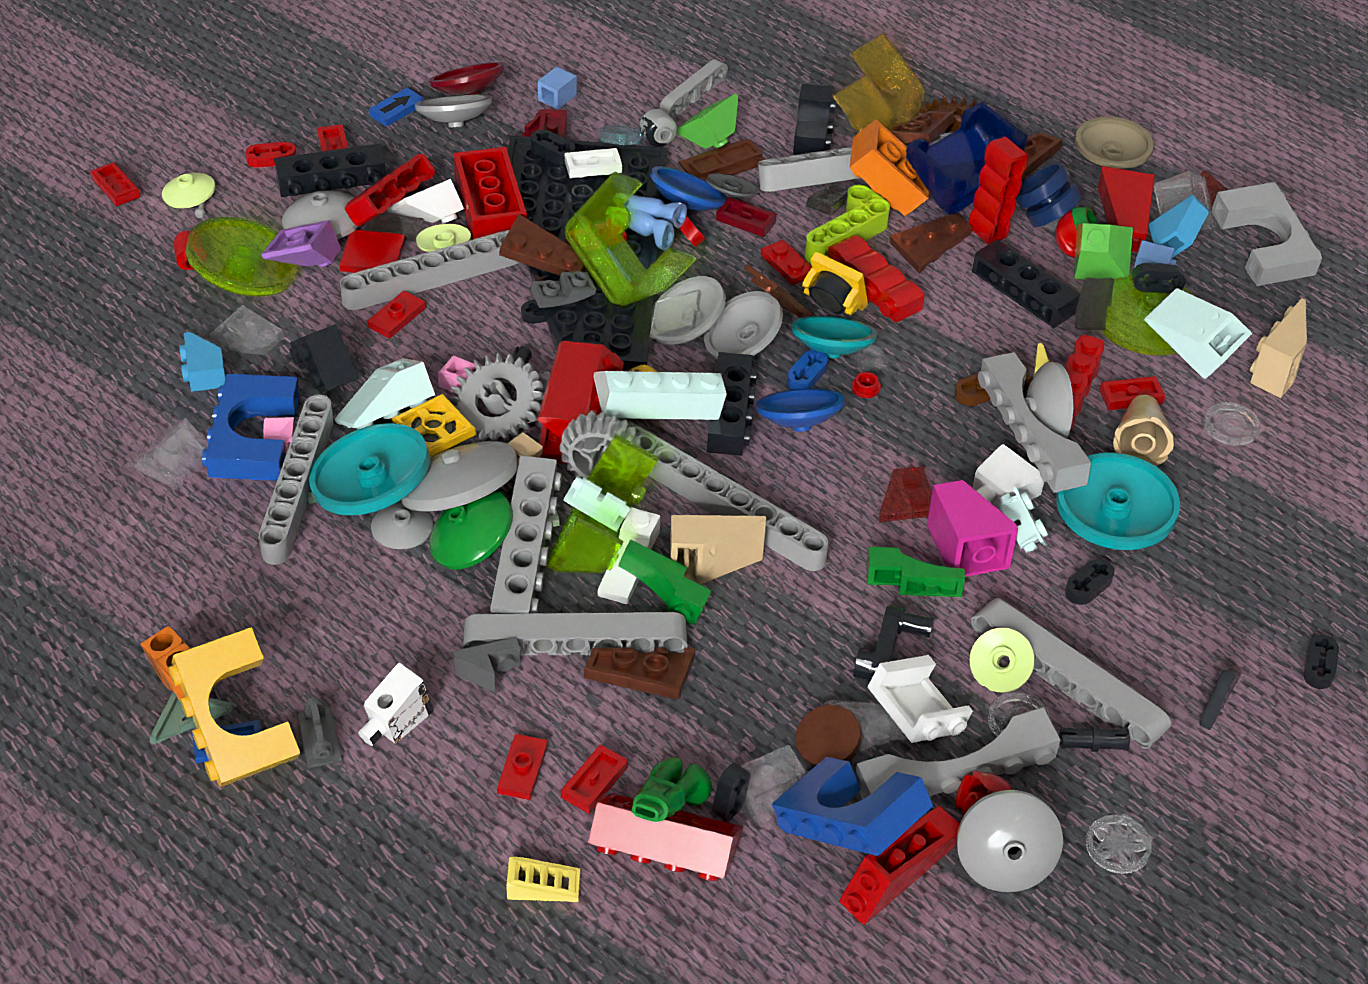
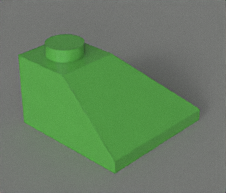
(712, 124)
(1102, 251)

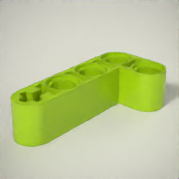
(864, 216)

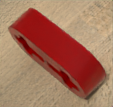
(267, 153)
(692, 232)

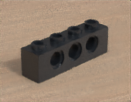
(329, 170)
(1025, 283)
(729, 432)

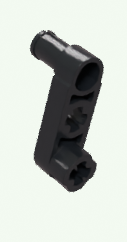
(894, 622)

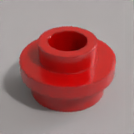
(866, 385)

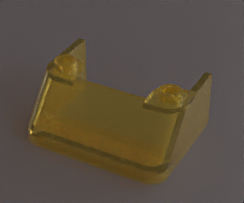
(885, 92)

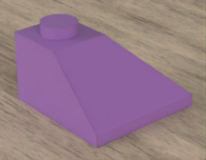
(304, 245)

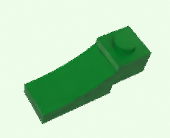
(912, 576)
(666, 580)

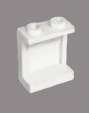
(914, 701)

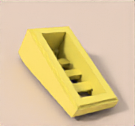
(531, 891)

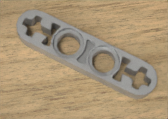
(694, 87)

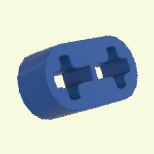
(812, 373)

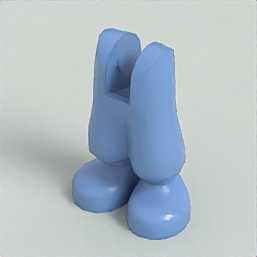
(646, 214)

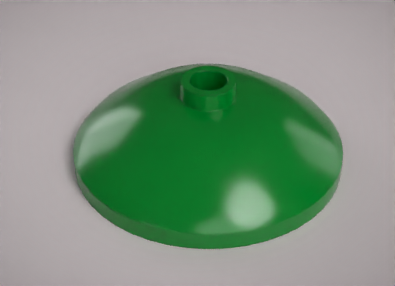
(471, 531)

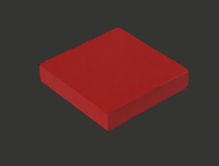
(370, 250)

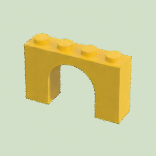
(229, 755)

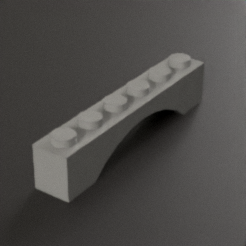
(1057, 458)
(1024, 742)

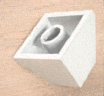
(432, 204)

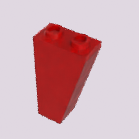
(1127, 200)
(900, 865)

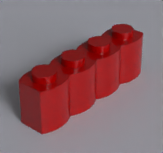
(999, 186)
(389, 190)
(883, 282)
(1083, 368)

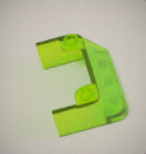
(598, 242)
(585, 542)

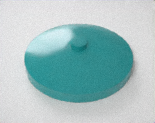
(369, 469)
(1122, 505)

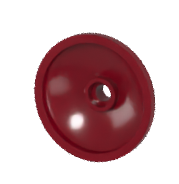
(467, 79)

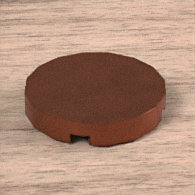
(828, 733)

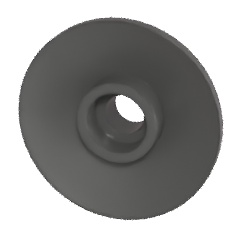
(731, 186)

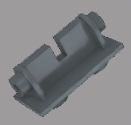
(319, 734)

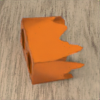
(160, 652)

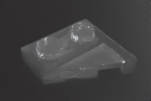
(246, 333)
(875, 722)
(769, 780)

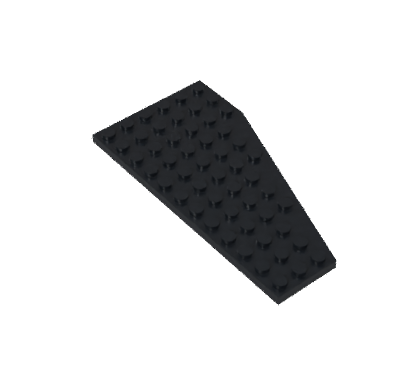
(550, 203)

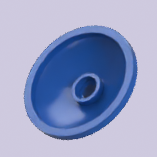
(686, 189)
(800, 407)

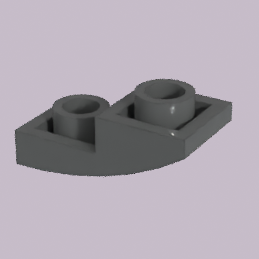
(569, 289)

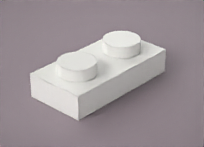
(593, 162)

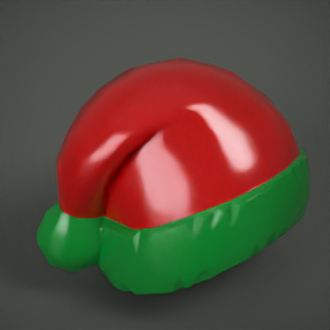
(1067, 228)

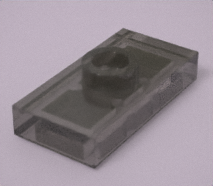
(828, 198)
(397, 224)

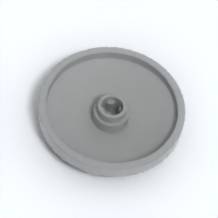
(463, 476)

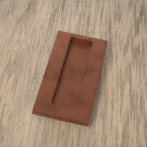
(724, 160)
(778, 293)

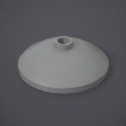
(454, 109)
(321, 207)
(711, 306)
(745, 325)
(1051, 398)
(1004, 822)

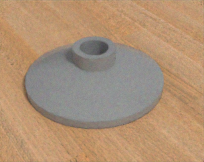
(401, 527)

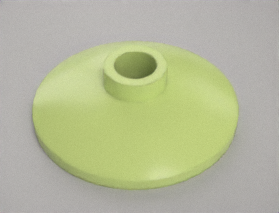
(188, 190)
(442, 236)
(988, 652)

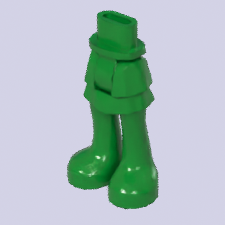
(667, 791)

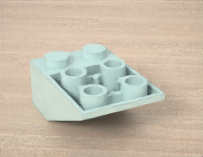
(1198, 330)
(386, 392)

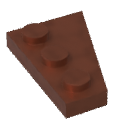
(539, 248)
(647, 672)

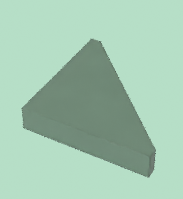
(175, 722)

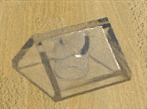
(1178, 188)
(172, 454)

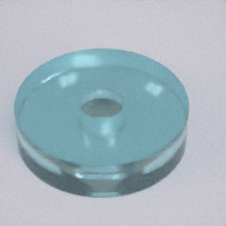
(620, 135)

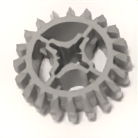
(587, 435)

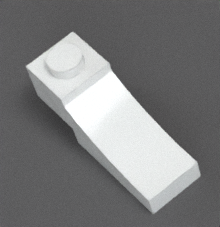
(642, 528)

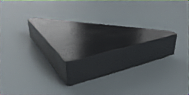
(1219, 697)

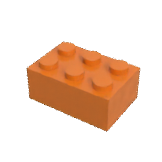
(882, 163)

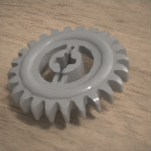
(488, 385)

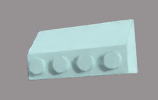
(660, 394)

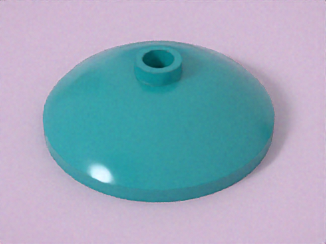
(834, 334)

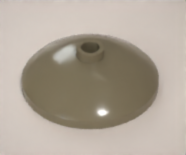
(1114, 142)

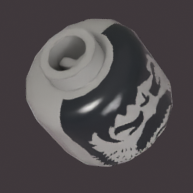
(658, 125)

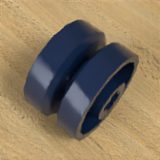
(1048, 194)

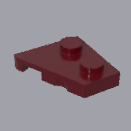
(547, 120)

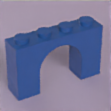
(241, 399)
(870, 826)

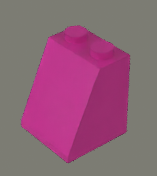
(970, 529)

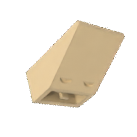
(1281, 352)
(716, 544)

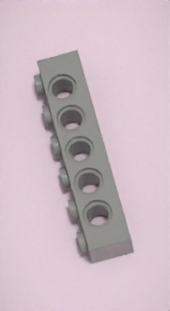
(531, 507)

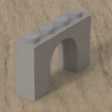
(1268, 208)

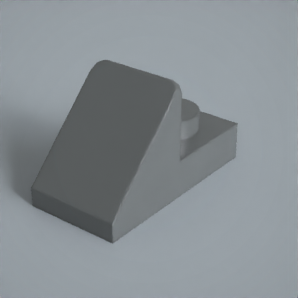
(480, 661)

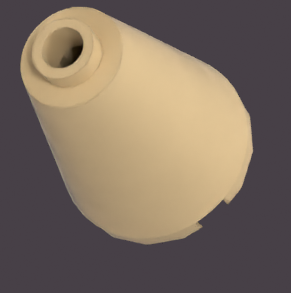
(1144, 432)

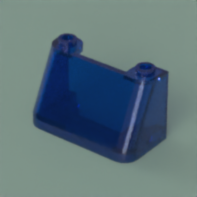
(954, 163)

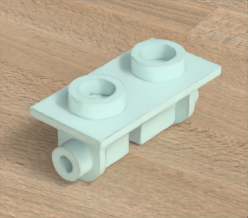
(588, 499)
(1017, 509)

